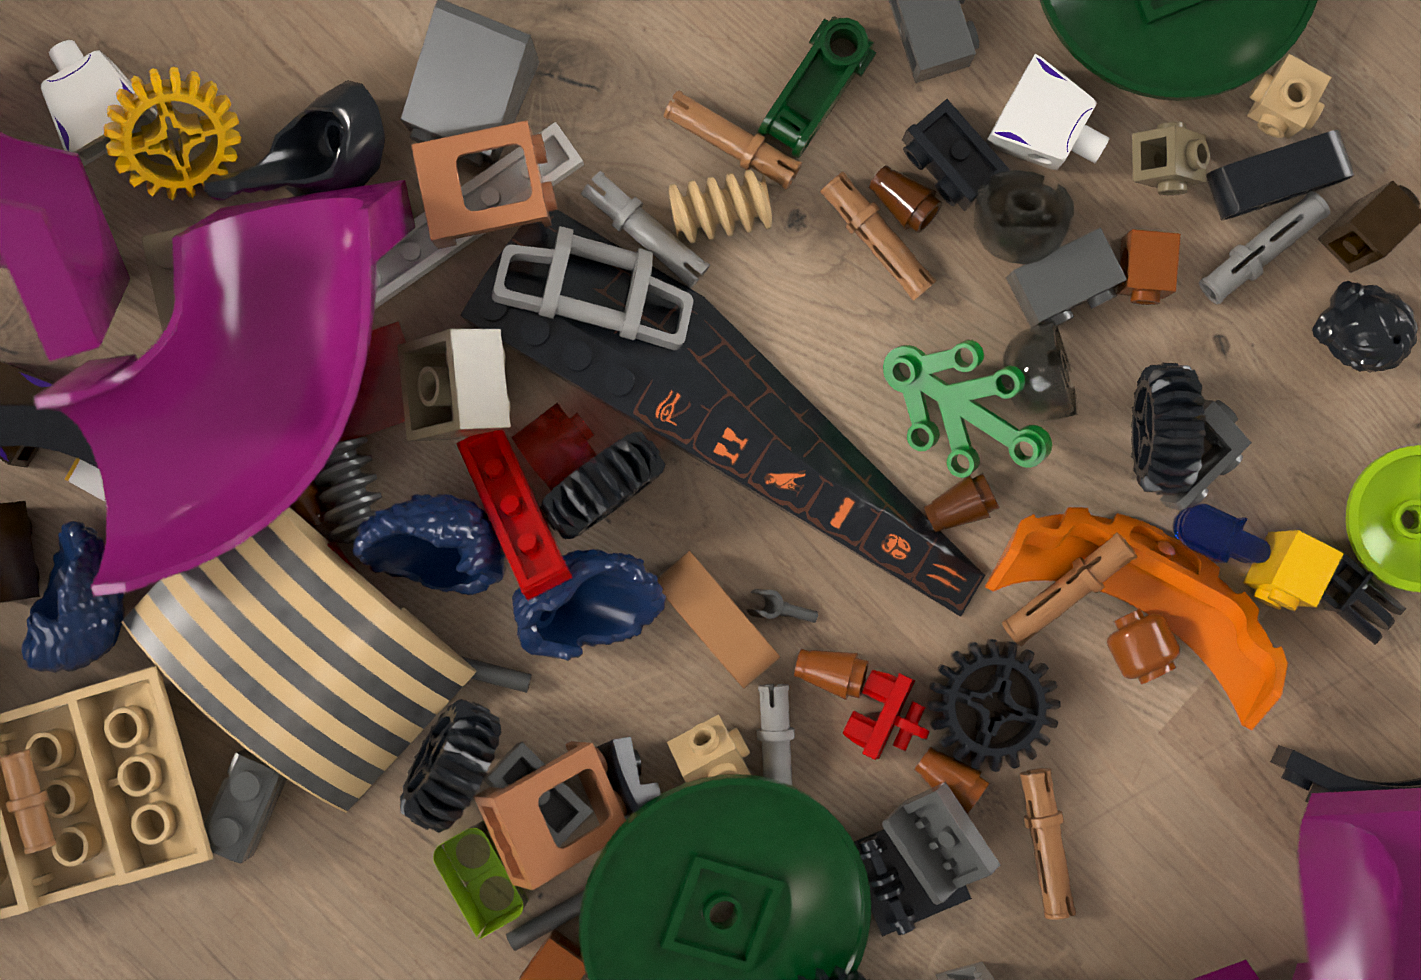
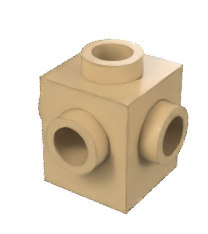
(1288, 98)
(709, 751)

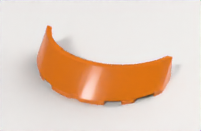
(1161, 581)

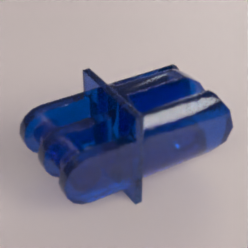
(1218, 535)

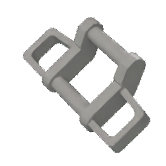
(553, 303)

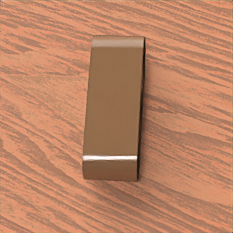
(717, 620)

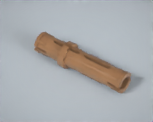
(748, 149)
(877, 235)
(1083, 578)
(1045, 830)

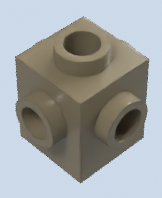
(1170, 158)

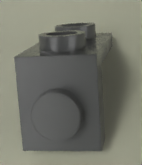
(1220, 459)

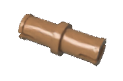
(27, 801)

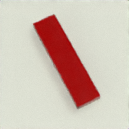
(514, 512)

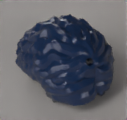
(433, 542)
(600, 605)
(69, 623)

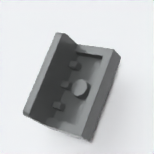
(940, 842)

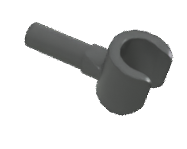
(776, 606)

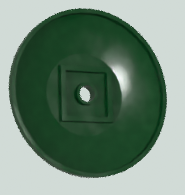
(1178, 45)
(736, 840)

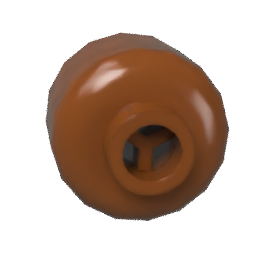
(1143, 646)

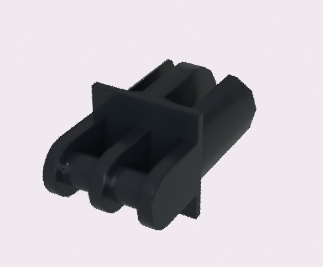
(1352, 594)

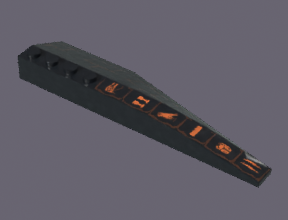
(723, 409)

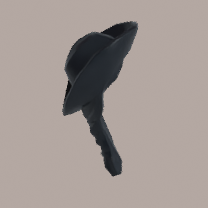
(307, 153)

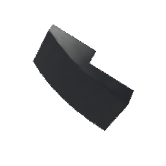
(624, 774)

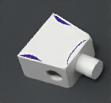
(81, 96)
(1047, 119)

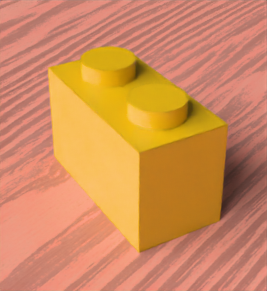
(1294, 571)

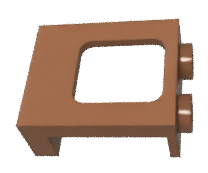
(442, 190)
(520, 828)

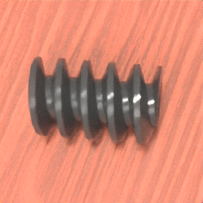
(347, 490)

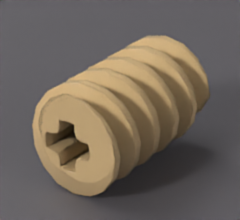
(720, 206)

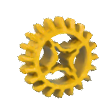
(154, 138)

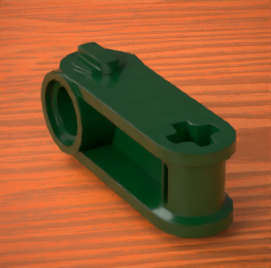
(817, 84)

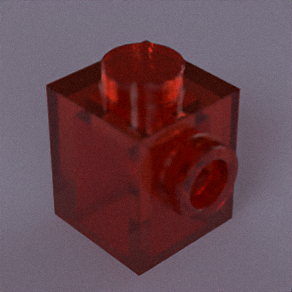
(555, 444)

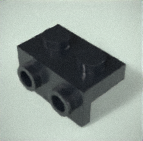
(952, 154)

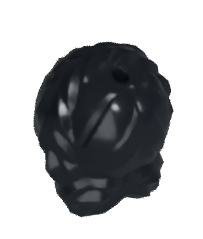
(1367, 327)

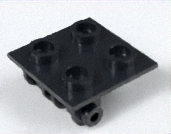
(894, 890)

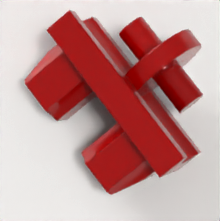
(874, 734)

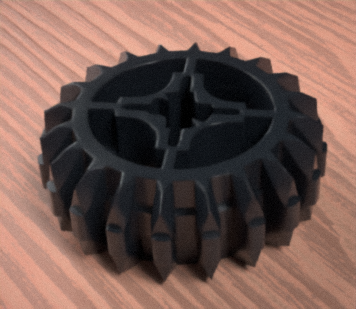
(1167, 428)
(602, 485)
(989, 726)
(450, 766)

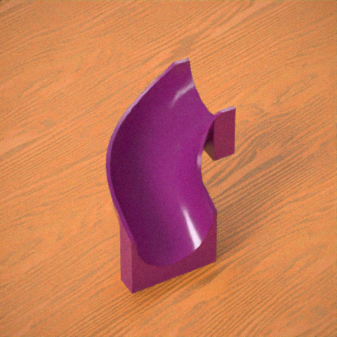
(58, 247)
(242, 384)
(1361, 885)

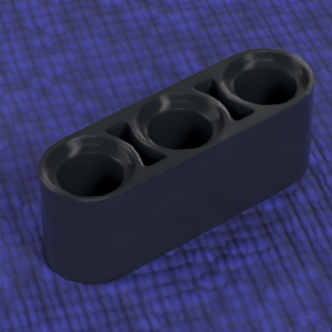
(1280, 175)

